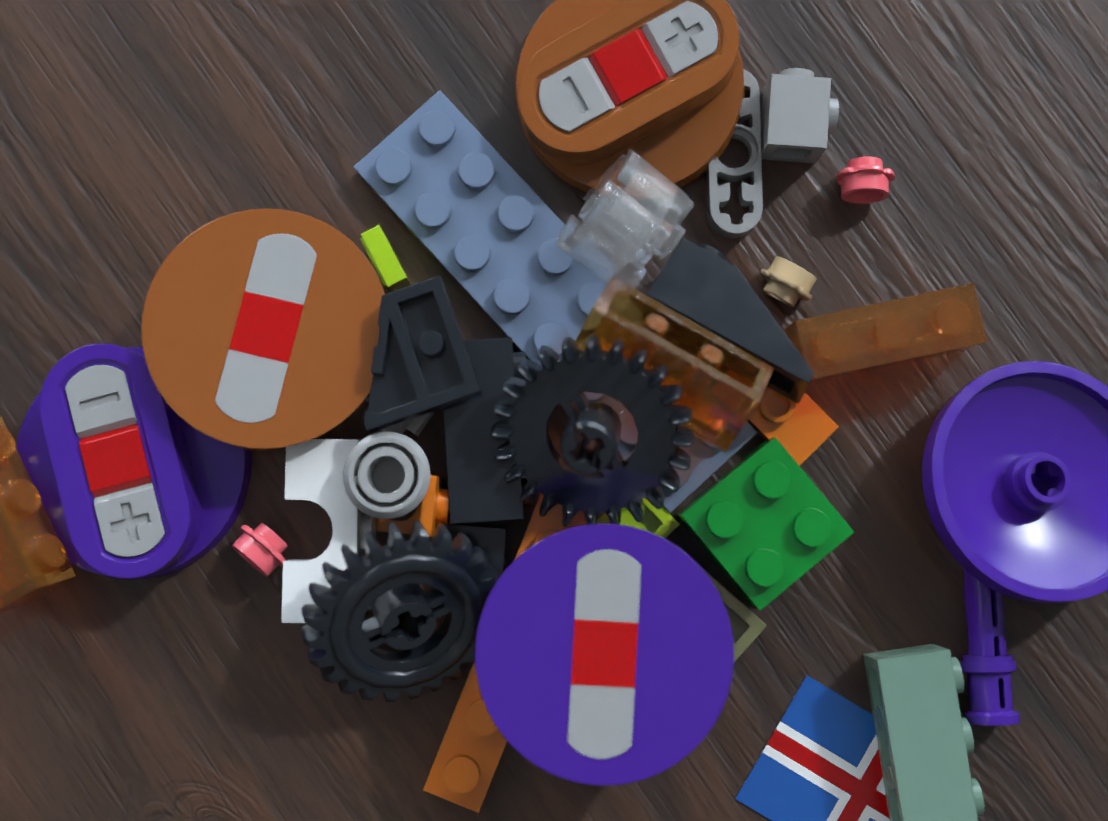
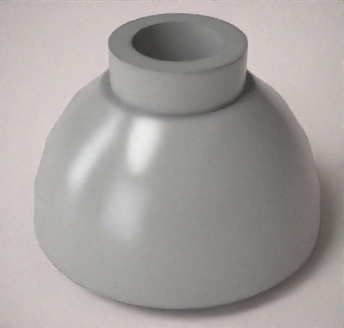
(386, 475)

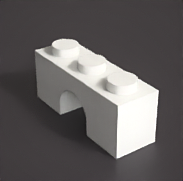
(316, 475)

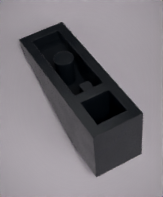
(718, 298)

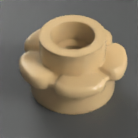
(788, 281)

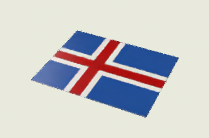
(819, 763)

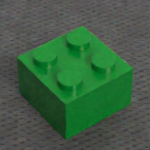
(764, 523)

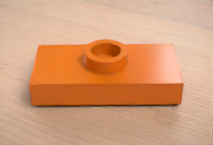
(796, 426)

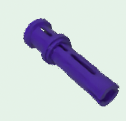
(987, 658)

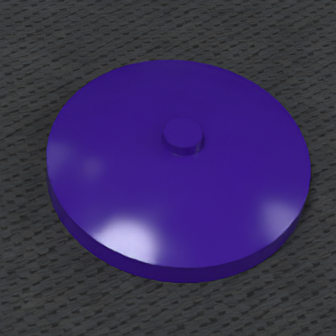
(1024, 481)

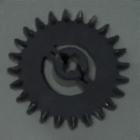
(576, 476)
(403, 614)

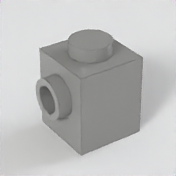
(797, 116)

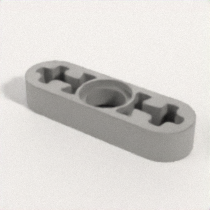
(748, 194)

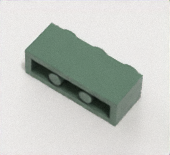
(923, 734)

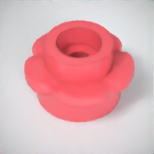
(864, 180)
(260, 548)

